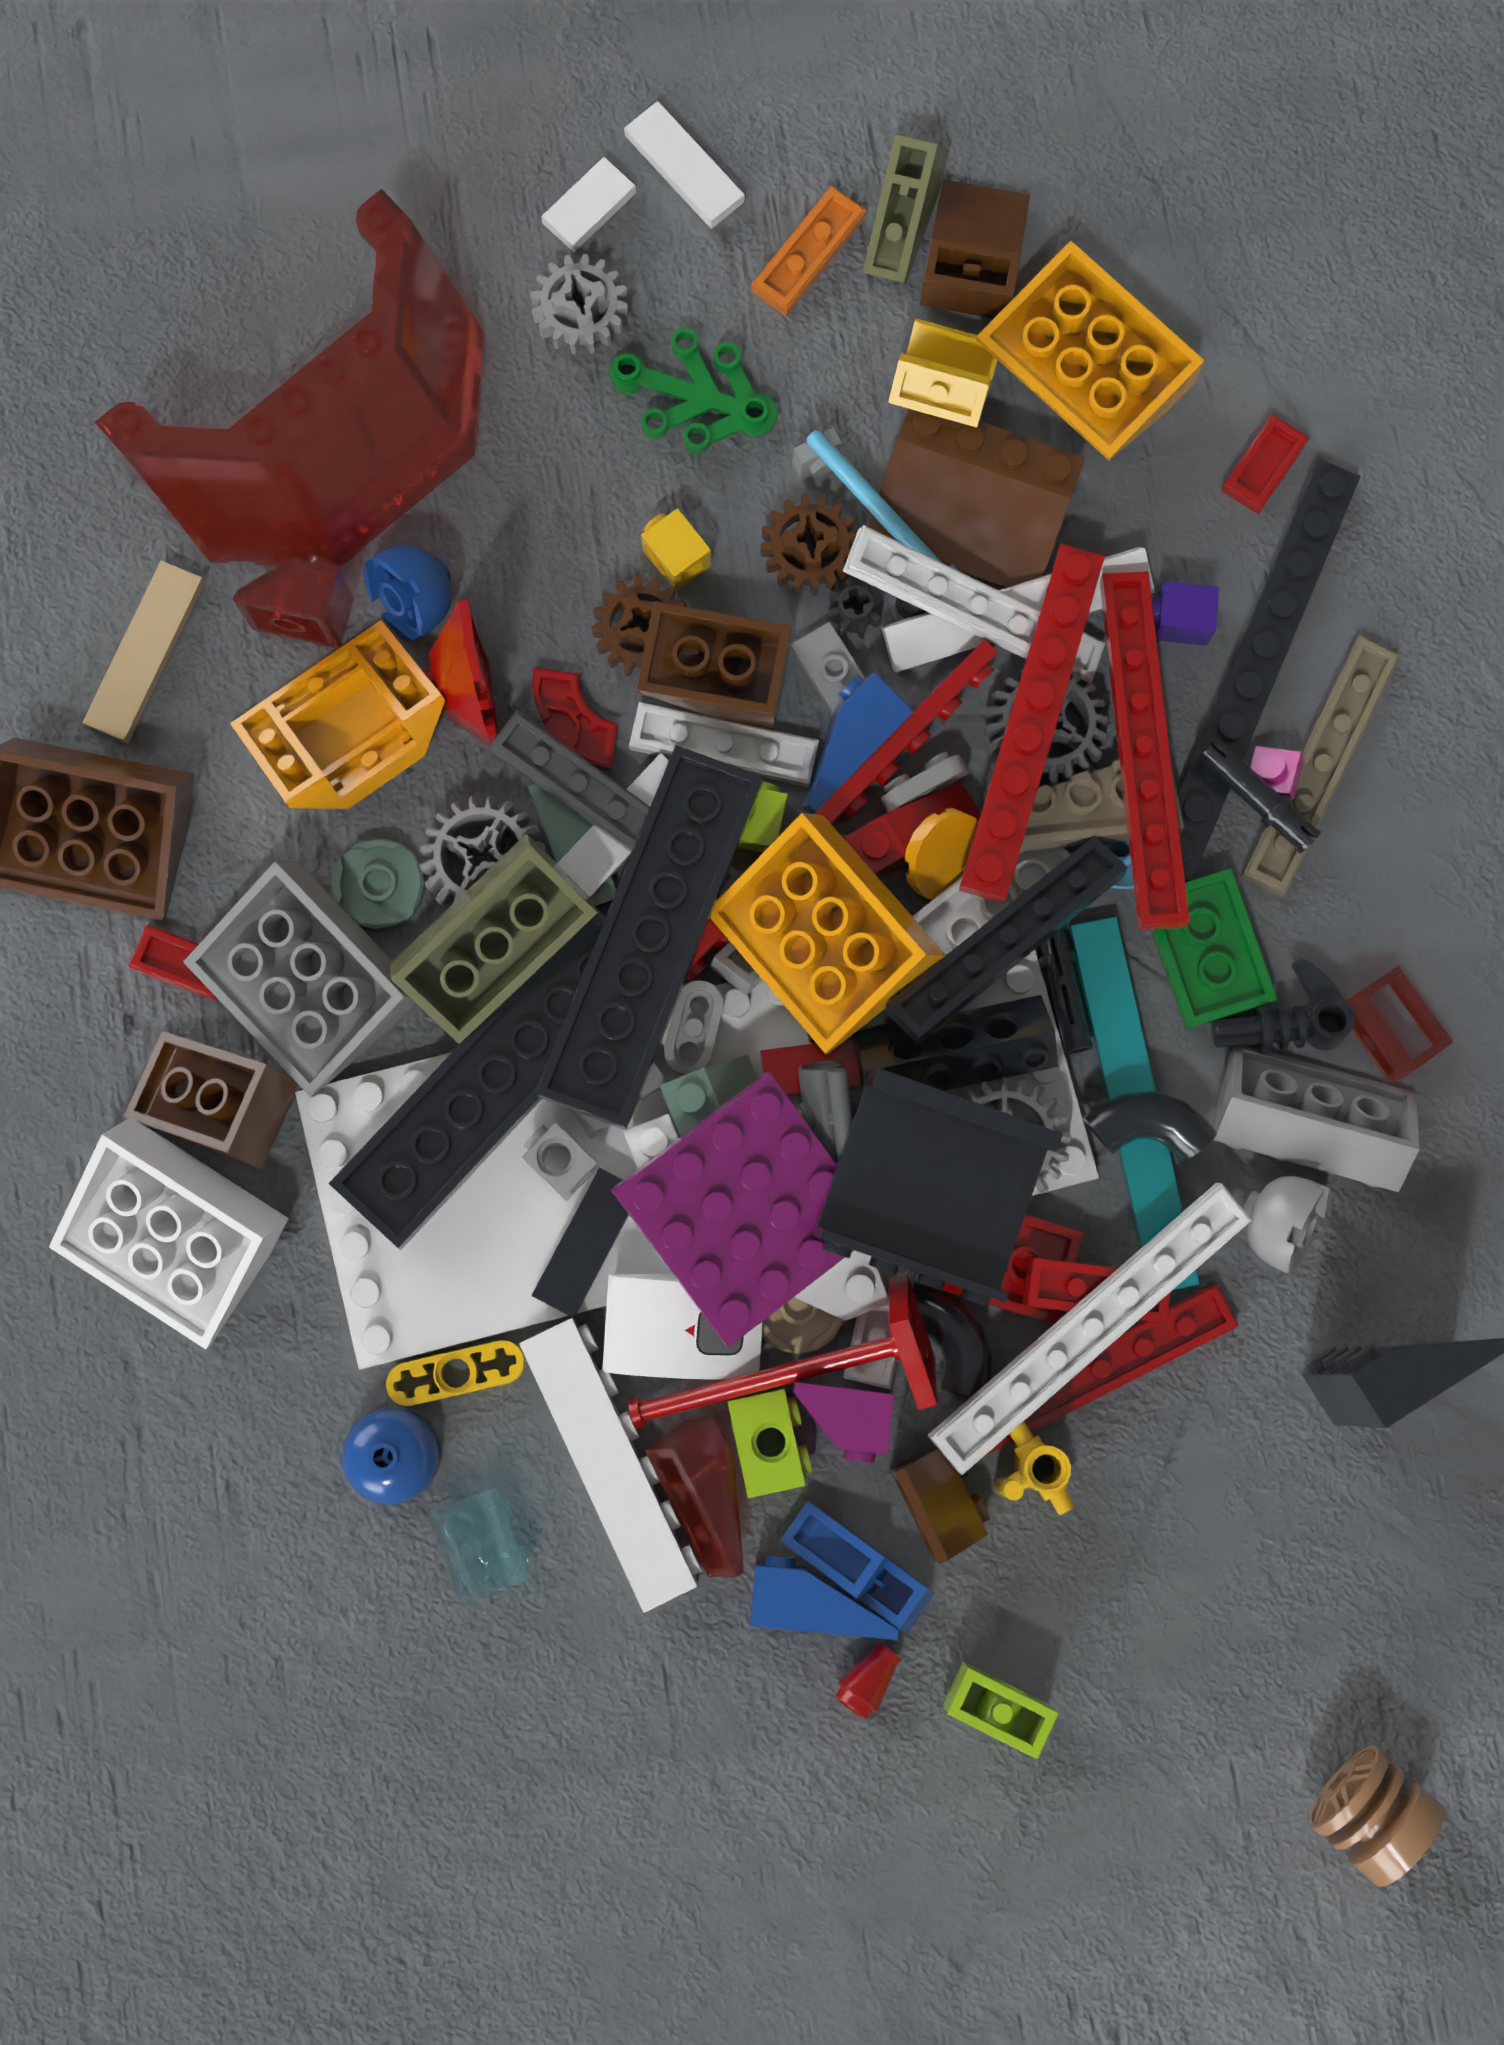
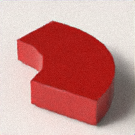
(570, 720)

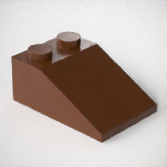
(715, 663)
(212, 1099)

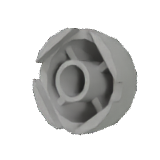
(1285, 1220)

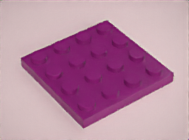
(737, 1208)

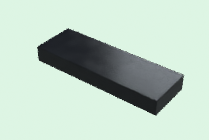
(583, 1247)

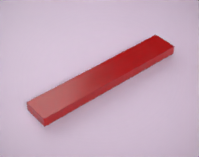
(1139, 1351)

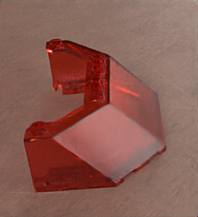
(343, 437)

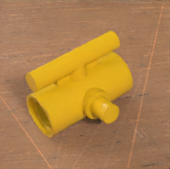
(1052, 1487)

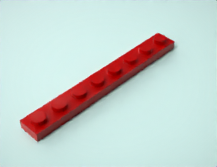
(1031, 724)
(1144, 751)

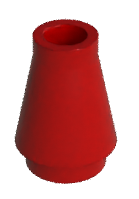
(868, 1681)

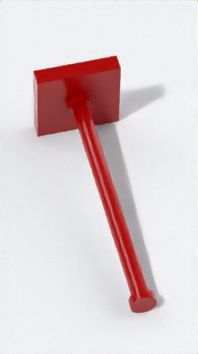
(907, 1342)

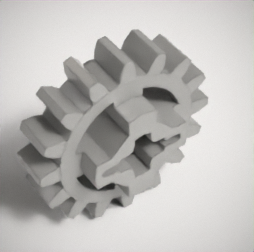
(597, 292)

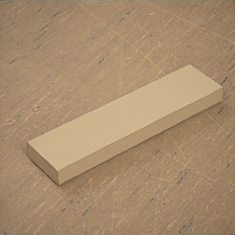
(144, 652)

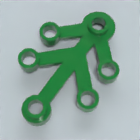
(699, 396)

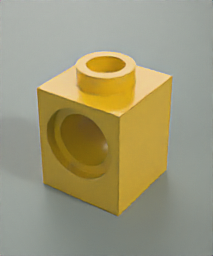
(675, 548)

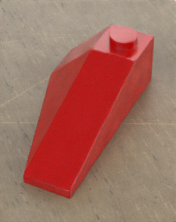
(463, 674)

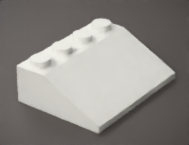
(166, 1231)

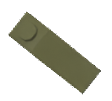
(905, 207)

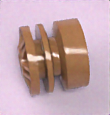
(1377, 1816)

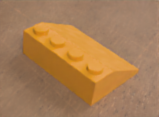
(1092, 351)
(823, 931)

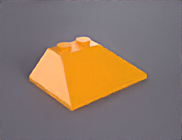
(344, 723)

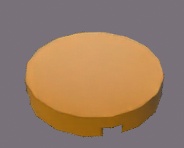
(939, 851)

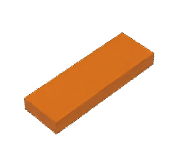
(808, 251)

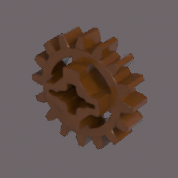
(792, 548)
(634, 610)

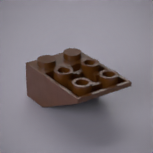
(975, 249)

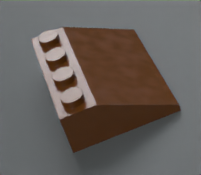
(980, 496)
(91, 827)

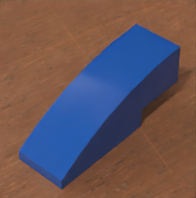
(857, 1567)

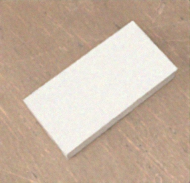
(588, 204)

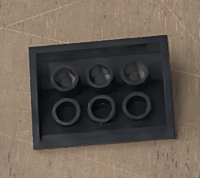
(1389, 1382)

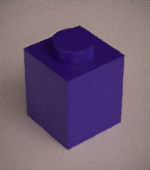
(1185, 613)

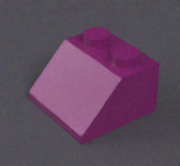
(849, 1418)

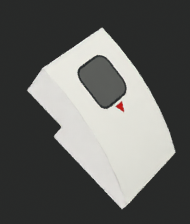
(662, 1333)

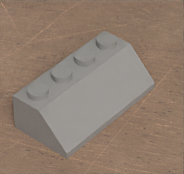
(1317, 1118)

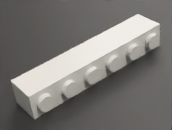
(609, 1464)

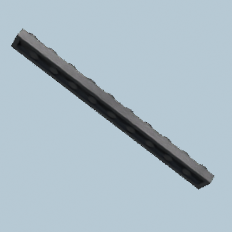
(1263, 649)

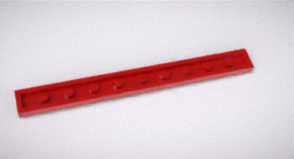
(882, 763)

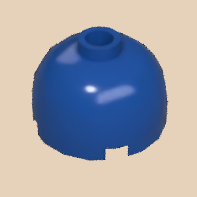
(411, 587)
(413, 1451)

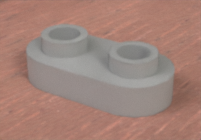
(938, 774)
(693, 1028)

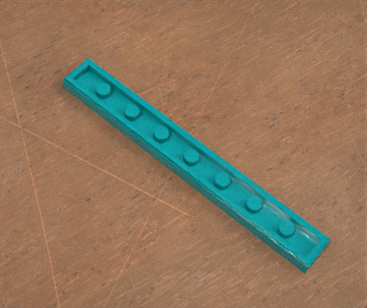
(1125, 1070)

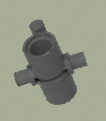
(827, 1103)

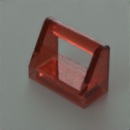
(1379, 1038)

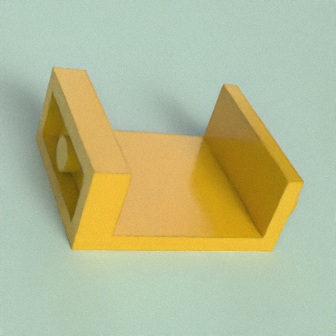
(943, 374)

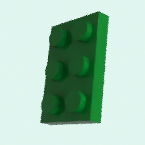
(1215, 958)

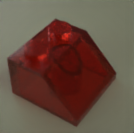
(299, 601)

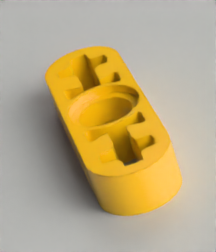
(418, 1369)

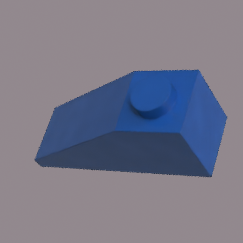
(856, 731)
(802, 1601)

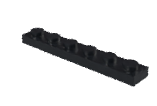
(1005, 940)

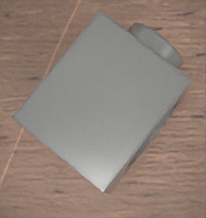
(578, 1171)

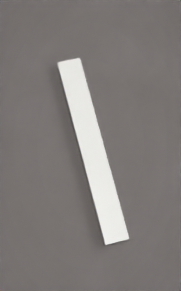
(1089, 1328)

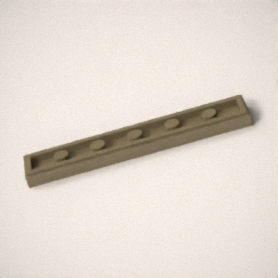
(1326, 758)

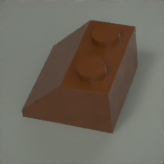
(940, 1504)

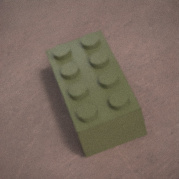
(492, 939)

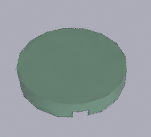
(378, 884)

